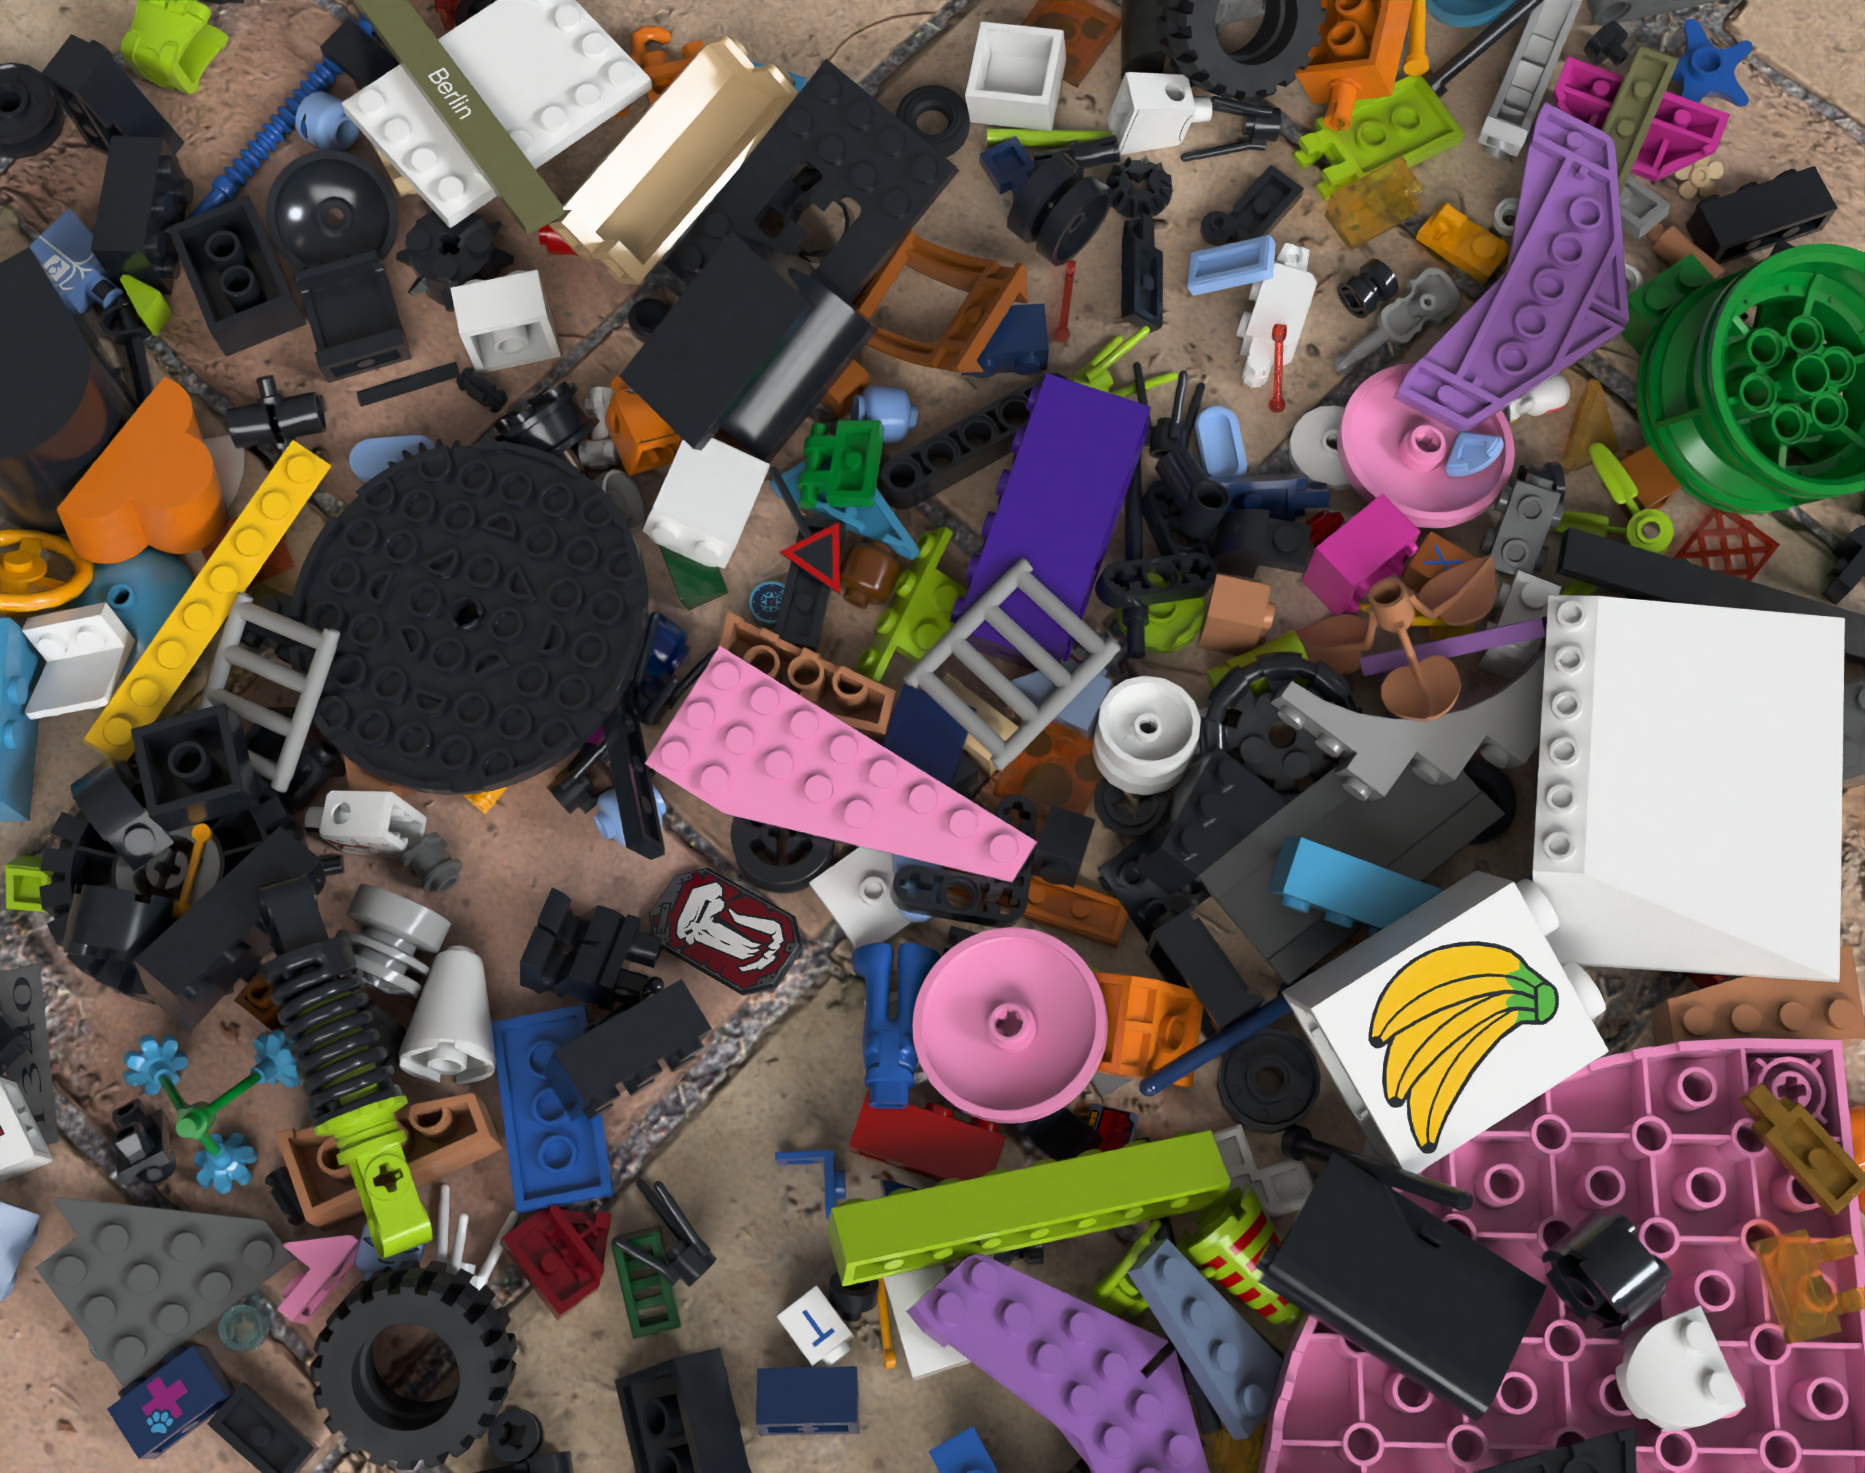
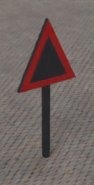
(816, 553)

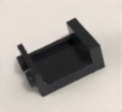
(352, 315)

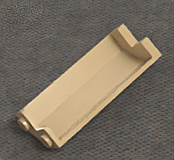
(674, 160)

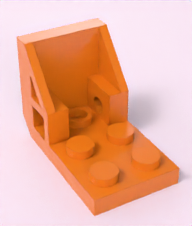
(1147, 1025)

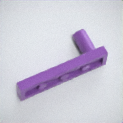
(1472, 642)

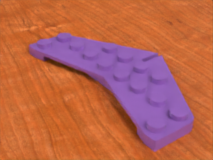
(1559, 288)
(1069, 1366)

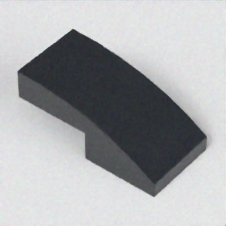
(357, 54)
(1059, 1135)

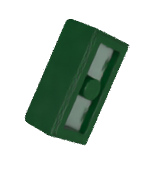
(692, 580)

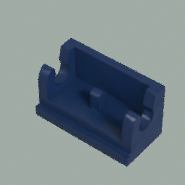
(807, 1401)

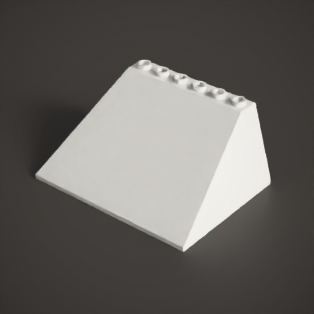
(1691, 787)

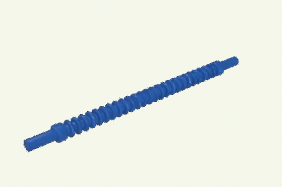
(226, 186)

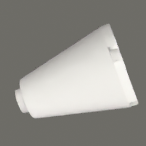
(451, 1022)

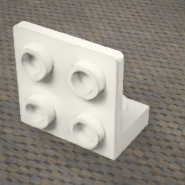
(83, 658)

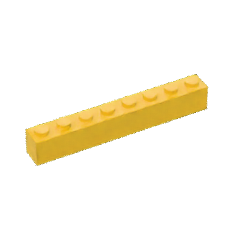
(207, 602)

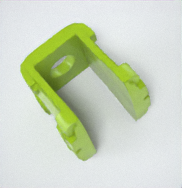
(172, 43)

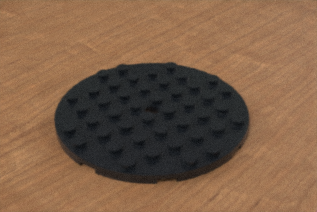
(520, 684)

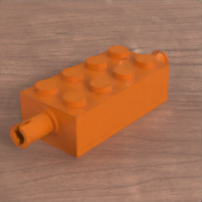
(1355, 55)

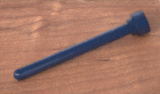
(1217, 1043)

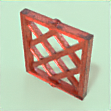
(1745, 527)

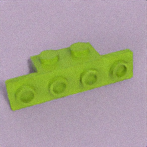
(918, 611)

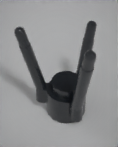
(1258, 122)
(1169, 432)
(656, 695)
(571, 784)
(688, 1256)

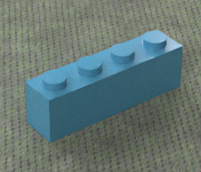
(1344, 886)

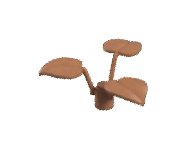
(1424, 688)

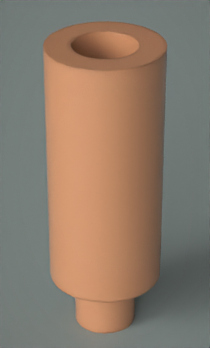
(1674, 246)

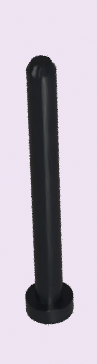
(1478, 45)
(1298, 1144)

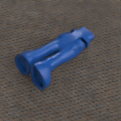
(888, 1043)

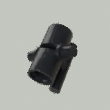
(276, 417)

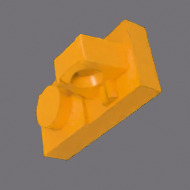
(1463, 243)

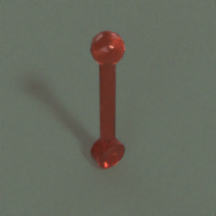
(1062, 332)
(1279, 333)

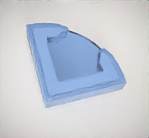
(1472, 453)

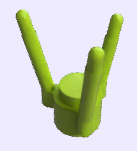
(1097, 376)
(1117, 1290)

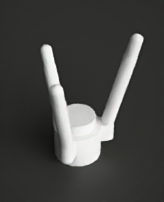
(454, 1264)

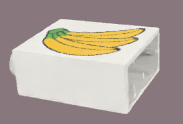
(1450, 1018)

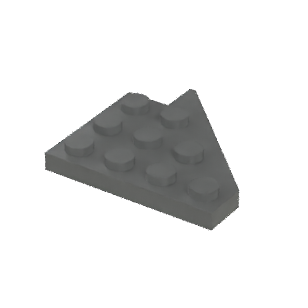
(154, 1276)

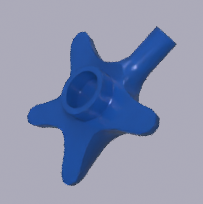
(1709, 70)

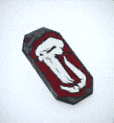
(726, 931)

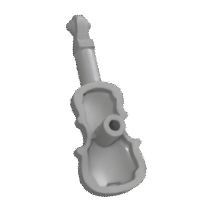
(1427, 299)

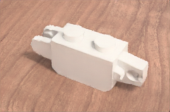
(1278, 301)

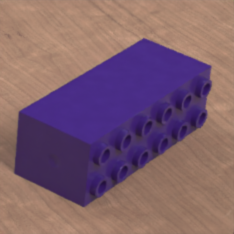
(1056, 509)

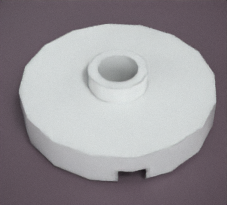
(1310, 451)

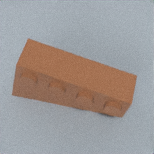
(835, 689)
(1767, 1010)
(440, 1140)

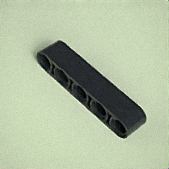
(954, 445)

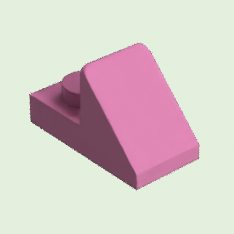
(328, 1264)

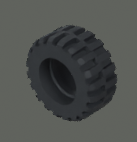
(1266, 61)
(377, 1416)

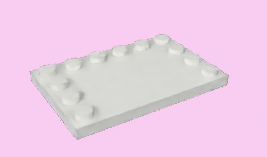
(539, 71)

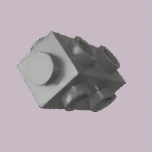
(1525, 517)

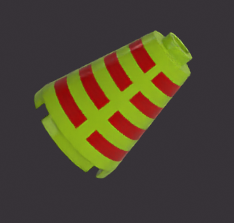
(1231, 1242)

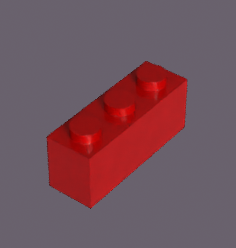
(927, 1141)

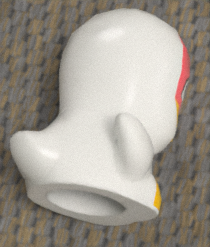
(1544, 399)

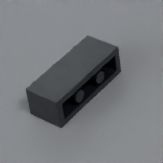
(1761, 215)

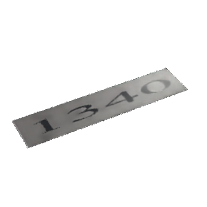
(24, 1009)

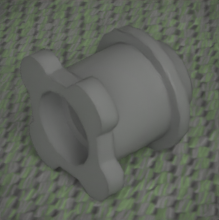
(433, 864)

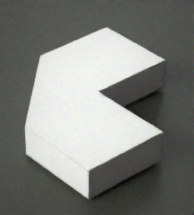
(1280, 1186)

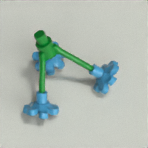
(222, 1160)

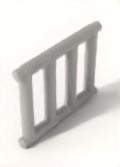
(308, 685)
(1035, 718)

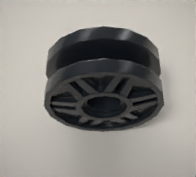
(28, 112)

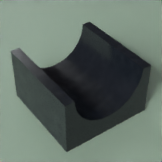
(748, 348)

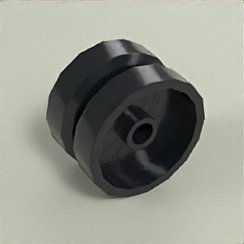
(1059, 209)

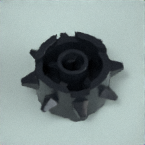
(452, 255)

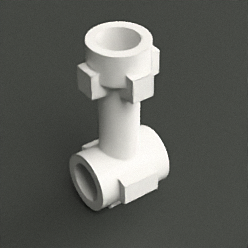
(600, 450)

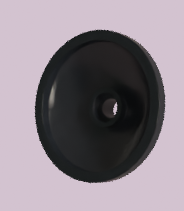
(315, 186)

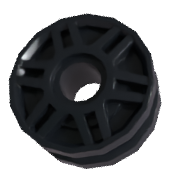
(1293, 1065)

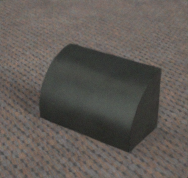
(1139, 37)

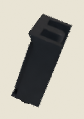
(1193, 959)

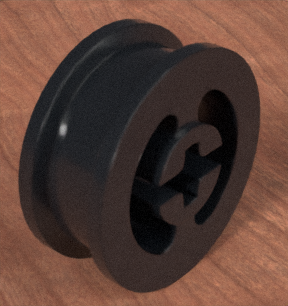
(748, 838)

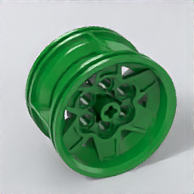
(1715, 406)

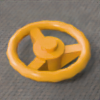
(22, 572)

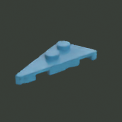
(869, 522)

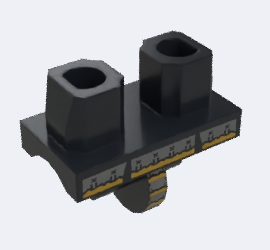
(142, 1144)

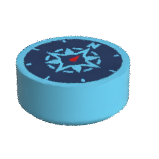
(765, 603)

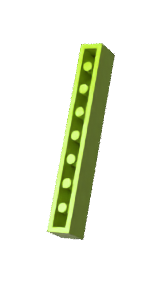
(1025, 1206)

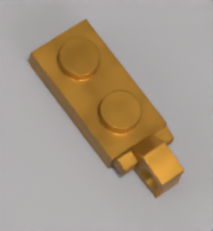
(1804, 1149)

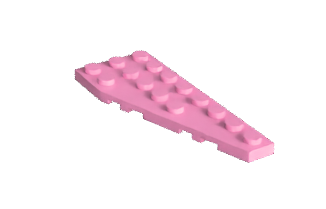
(796, 767)

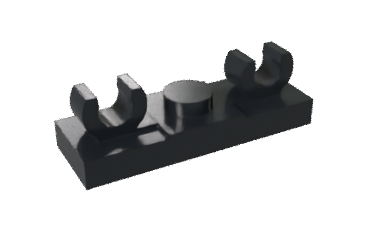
(805, 599)

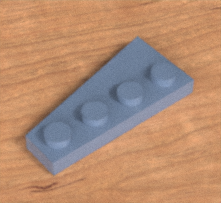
(1212, 1338)

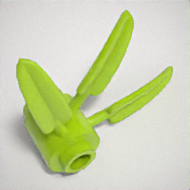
(1622, 491)

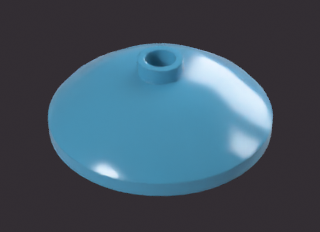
(154, 587)

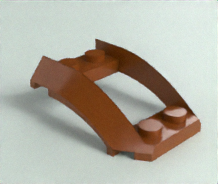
(990, 296)

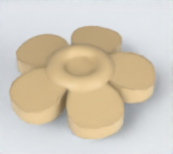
(1698, 178)

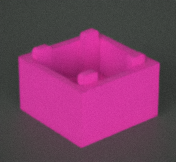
(1360, 555)

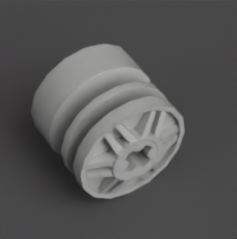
(389, 938)

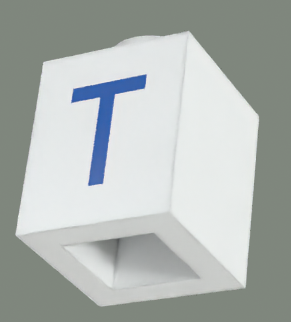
(817, 1328)

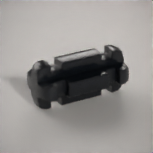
(482, 389)
(285, 1195)

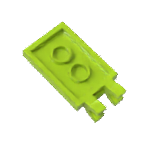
(1381, 130)

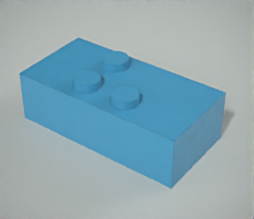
(19, 674)

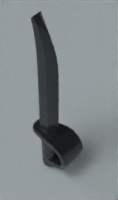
(132, 338)

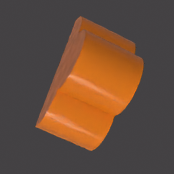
(148, 486)

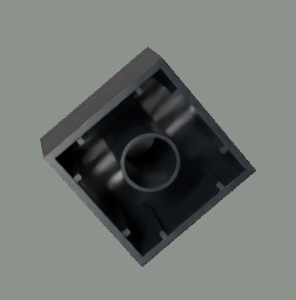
(56, 395)

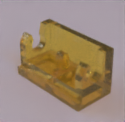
(1374, 203)

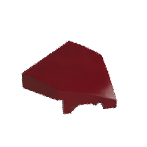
(560, 1255)

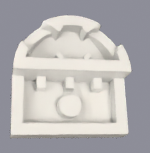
(1677, 1373)

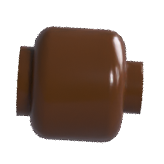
(869, 573)

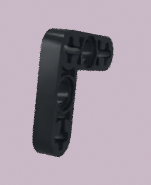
(1171, 565)
(990, 915)

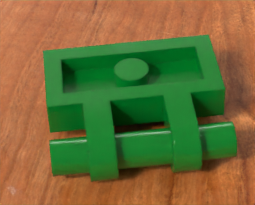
(853, 465)

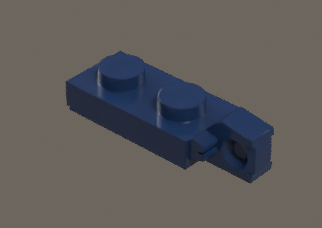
(1280, 493)

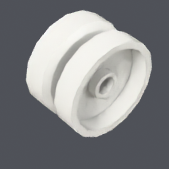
(1145, 735)

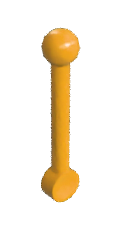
(201, 834)
(888, 1353)

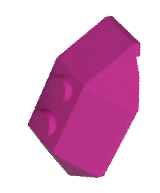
(1678, 134)

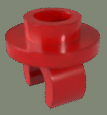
(1323, 525)

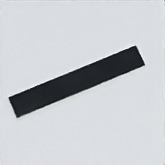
(408, 384)

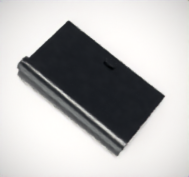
(1403, 1286)

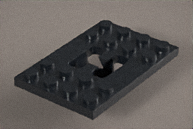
(861, 156)

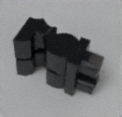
(598, 955)

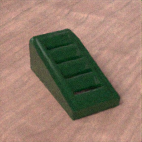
(624, 1266)

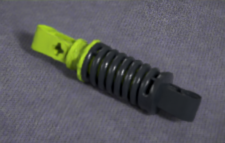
(337, 1062)

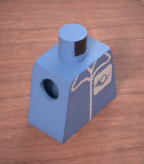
(68, 258)

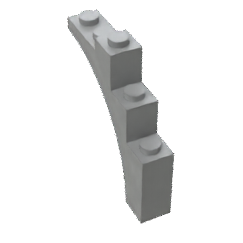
(1527, 77)
(1381, 747)

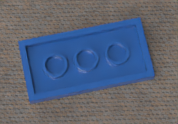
(547, 1152)

